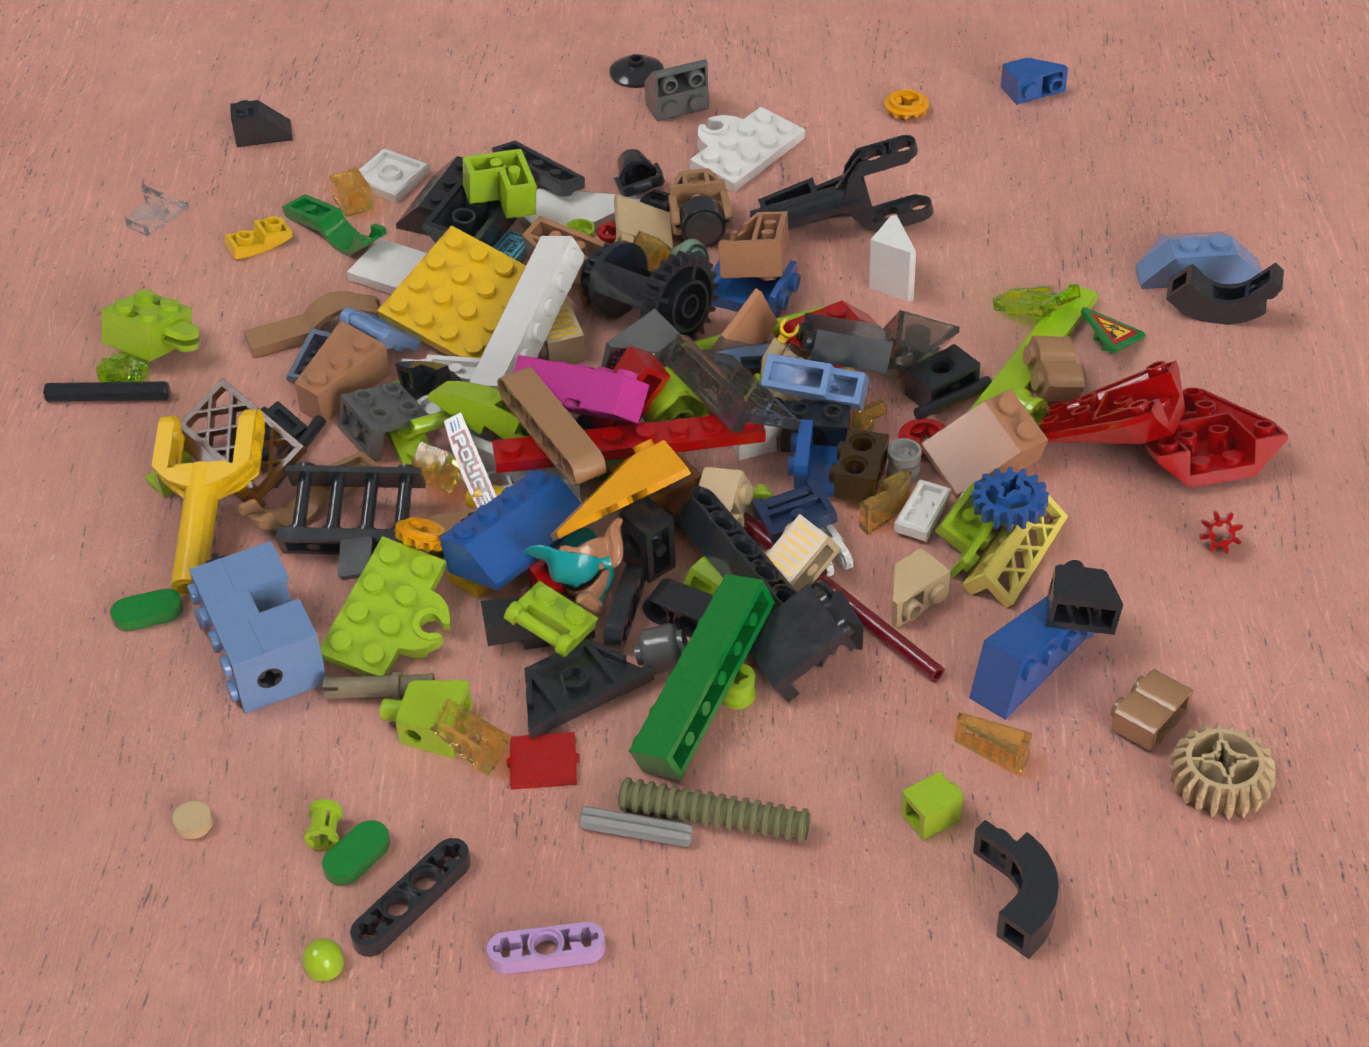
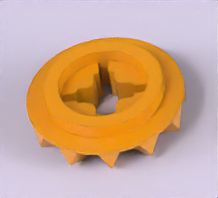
(906, 104)
(420, 533)

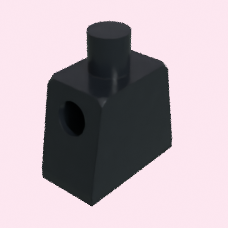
(1082, 599)

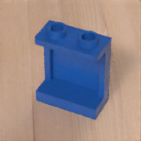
(734, 292)

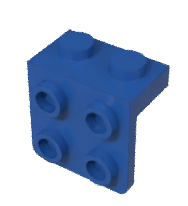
(811, 460)

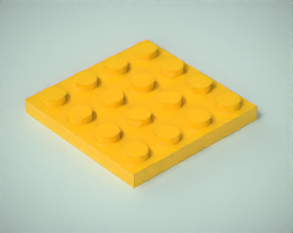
(454, 295)

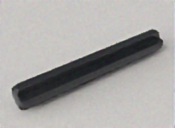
(107, 391)

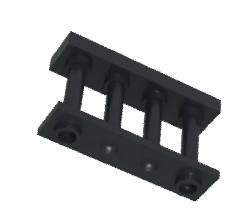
(326, 540)

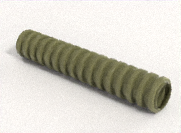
(714, 809)

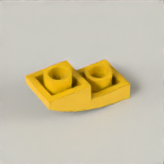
(265, 236)

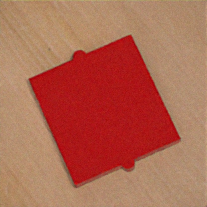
(543, 761)

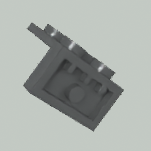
(372, 412)

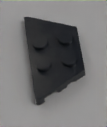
(575, 684)

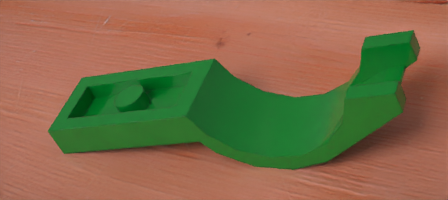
(331, 224)

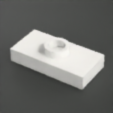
(922, 510)

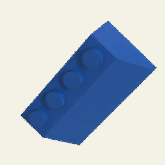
(493, 539)

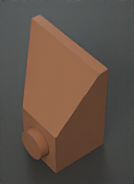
(749, 326)

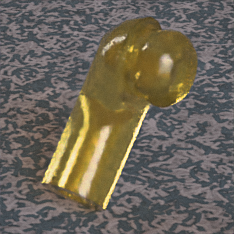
(865, 419)

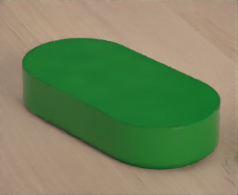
(146, 609)
(356, 852)

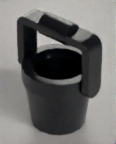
(637, 173)

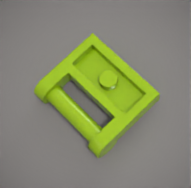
(551, 618)

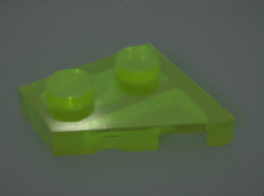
(1035, 301)

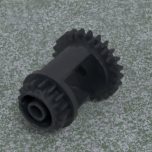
(679, 289)

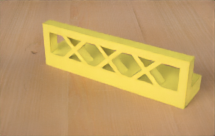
(1000, 557)

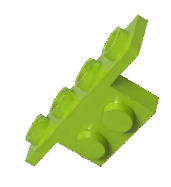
(965, 532)

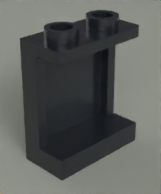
(798, 638)

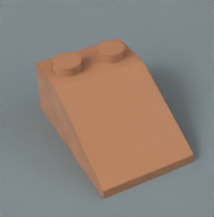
(985, 438)

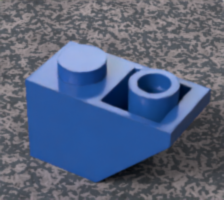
(1032, 79)

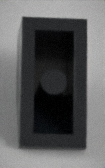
(258, 124)

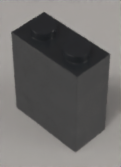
(845, 342)

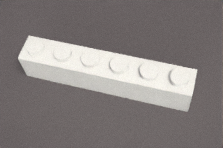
(531, 308)

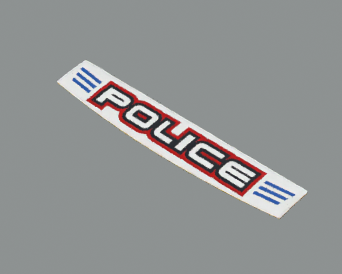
(469, 459)

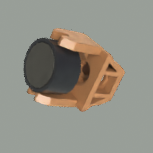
(700, 216)

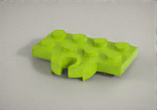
(388, 612)

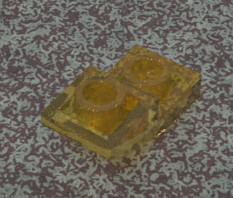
(883, 507)

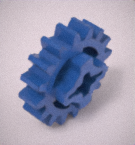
(1009, 498)

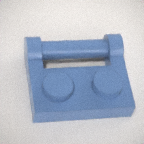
(379, 330)

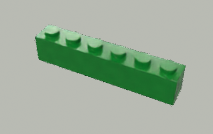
(702, 677)

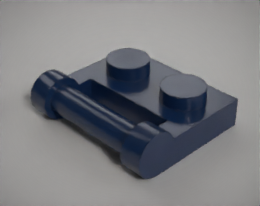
(784, 508)

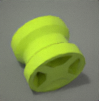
(1035, 406)
(742, 690)

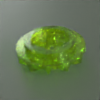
(135, 372)

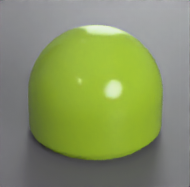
(322, 960)

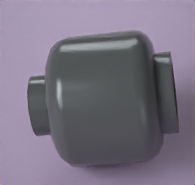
(660, 647)

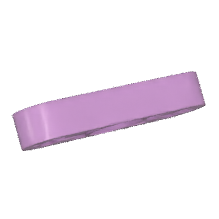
(533, 937)

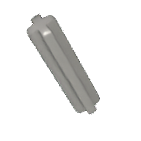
(636, 826)

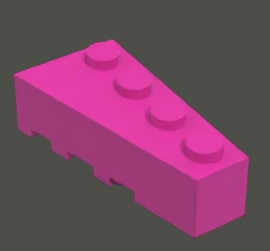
(591, 390)

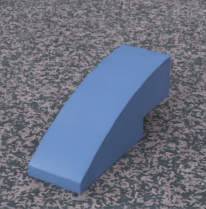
(815, 381)

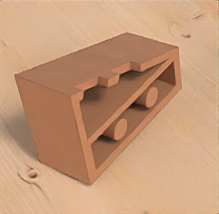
(546, 227)
(758, 249)
(341, 366)

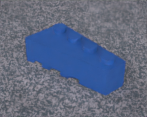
(1020, 660)

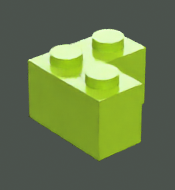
(502, 178)

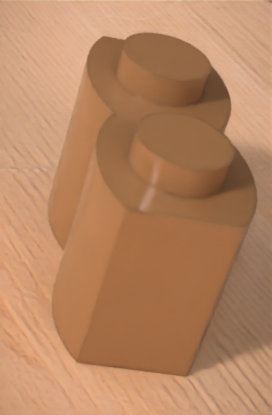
(1053, 368)
(1151, 709)

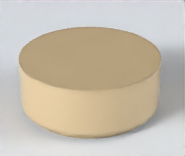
(192, 820)

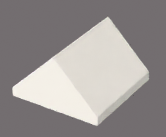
(892, 261)

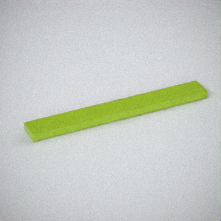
(1060, 324)

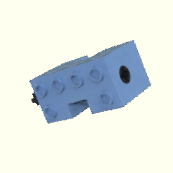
(255, 626)

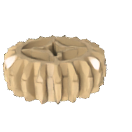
(1222, 770)

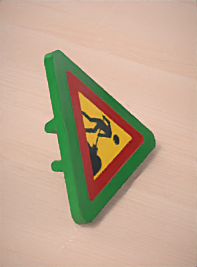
(1111, 332)

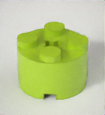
(675, 402)

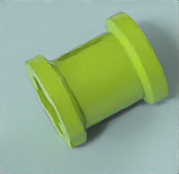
(323, 824)

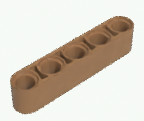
(551, 426)

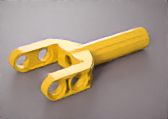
(203, 485)

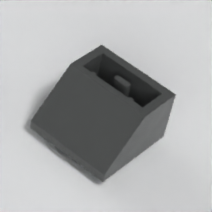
(677, 90)

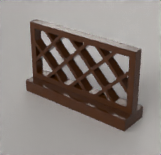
(204, 451)

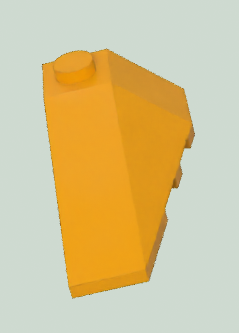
(638, 476)

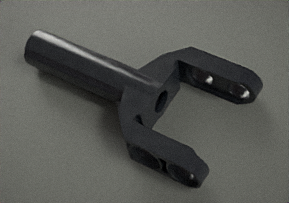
(851, 193)

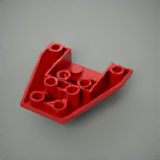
(1123, 412)
(1216, 441)

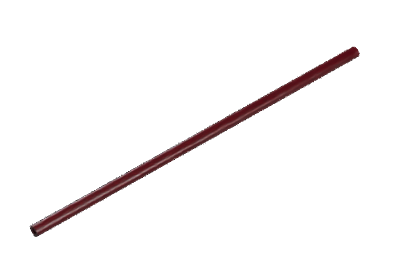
(869, 619)

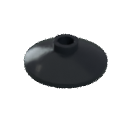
(633, 70)

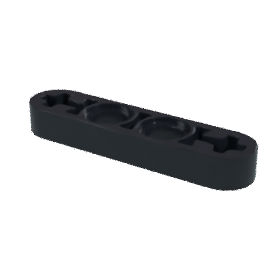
(406, 893)

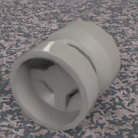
(904, 455)

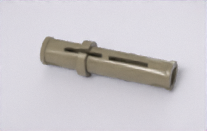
(371, 686)

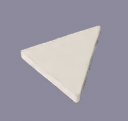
(584, 205)

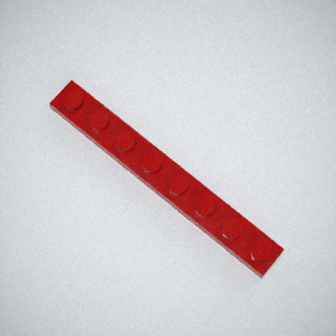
(618, 441)

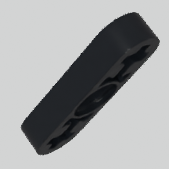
(624, 606)

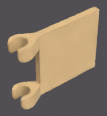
(635, 216)

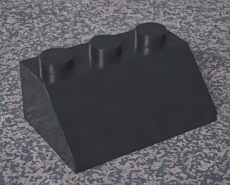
(431, 196)
(480, 220)

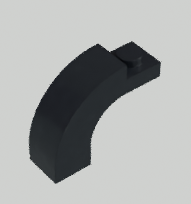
(1223, 303)
(1031, 913)

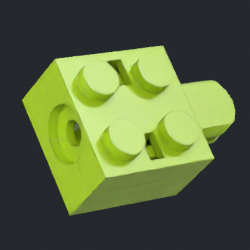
(149, 326)

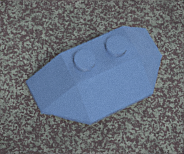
(1213, 253)

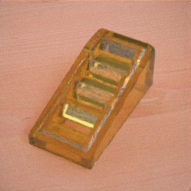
(485, 732)
(995, 742)

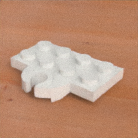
(743, 147)

